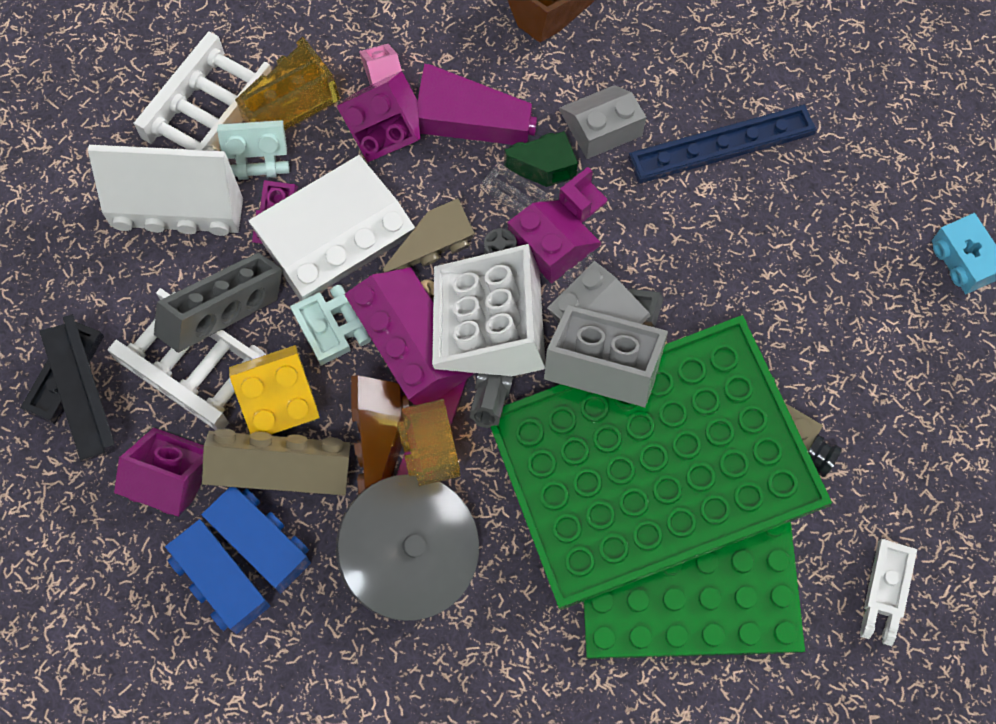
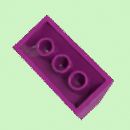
(400, 323)

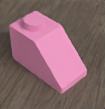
(380, 62)

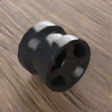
(823, 455)

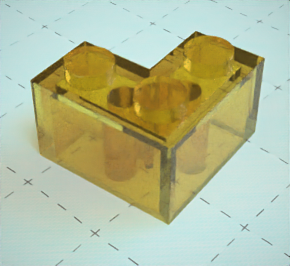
(430, 441)

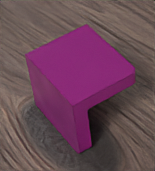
(582, 196)

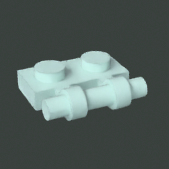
(254, 140)
(321, 328)

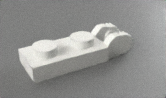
(888, 588)

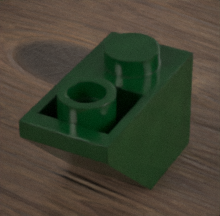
(543, 160)

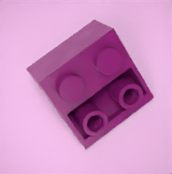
(382, 116)

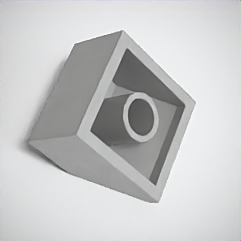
(604, 120)
(601, 293)

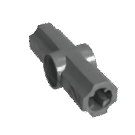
(489, 399)

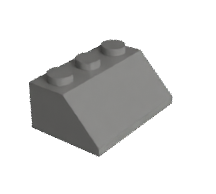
(605, 355)

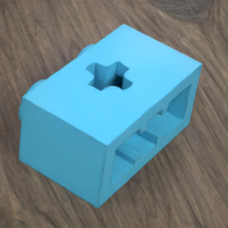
(967, 253)

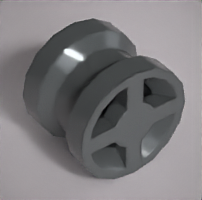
(499, 240)

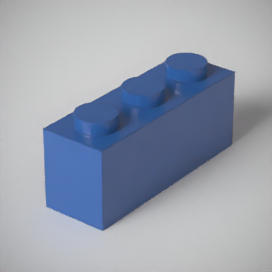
(258, 537)
(216, 578)

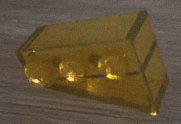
(291, 91)

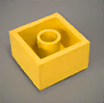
(274, 392)

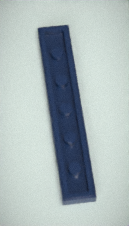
(721, 143)

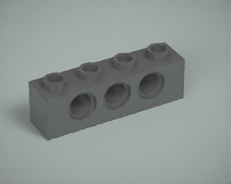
(217, 302)

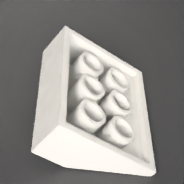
(166, 189)
(332, 227)
(489, 314)

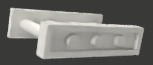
(188, 78)
(184, 391)

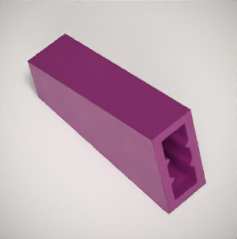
(470, 110)

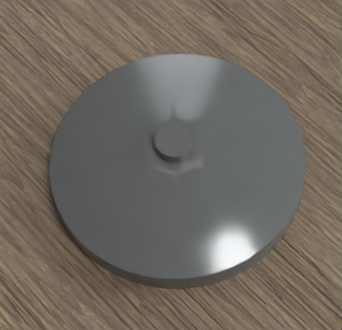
(407, 548)

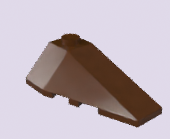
(546, 17)
(377, 409)

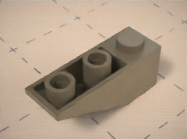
(436, 233)

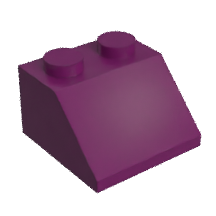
(553, 236)
(161, 472)

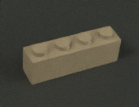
(275, 462)

